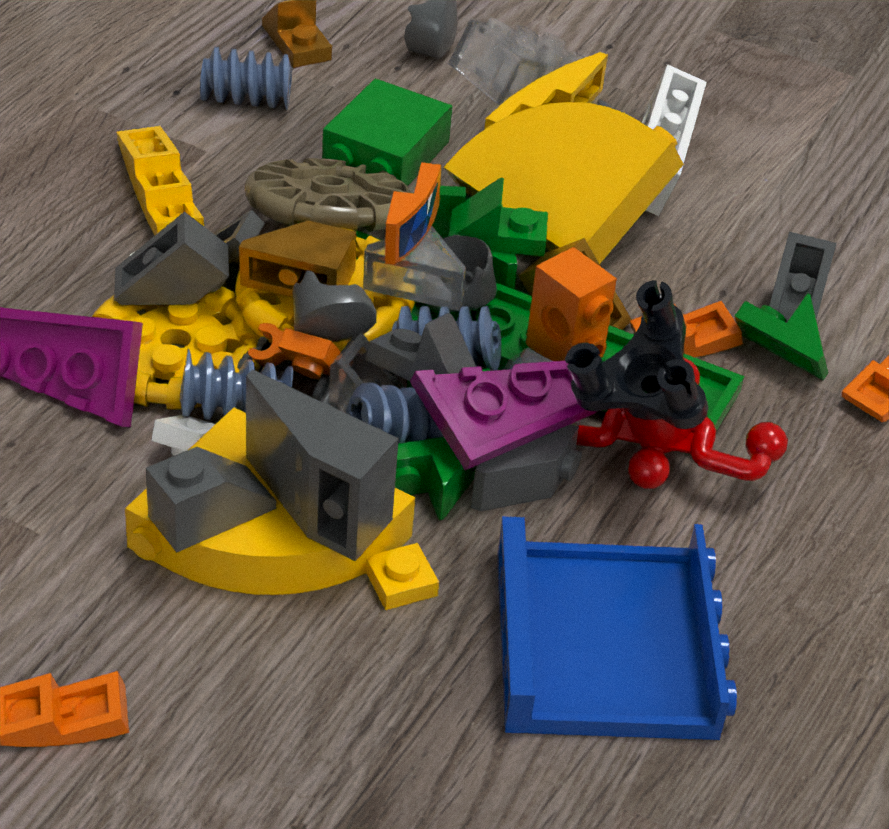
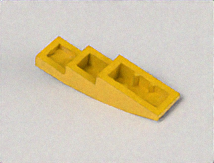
(573, 82)
(157, 176)

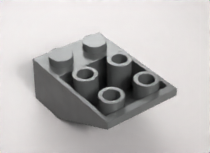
(321, 464)

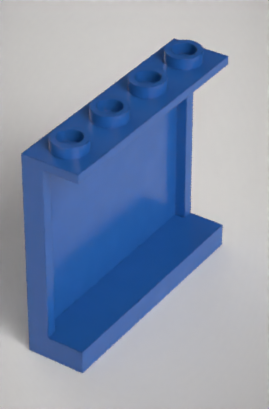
(611, 639)

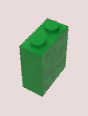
(388, 131)

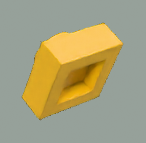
(402, 576)

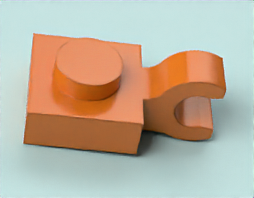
(308, 353)

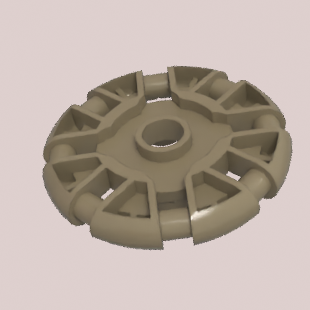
(322, 193)

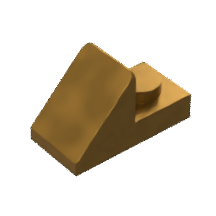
(295, 32)

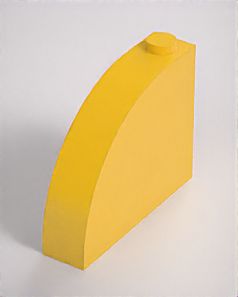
(576, 162)
(267, 552)

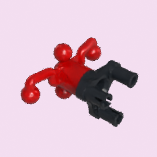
(658, 401)

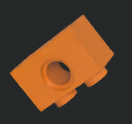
(569, 305)

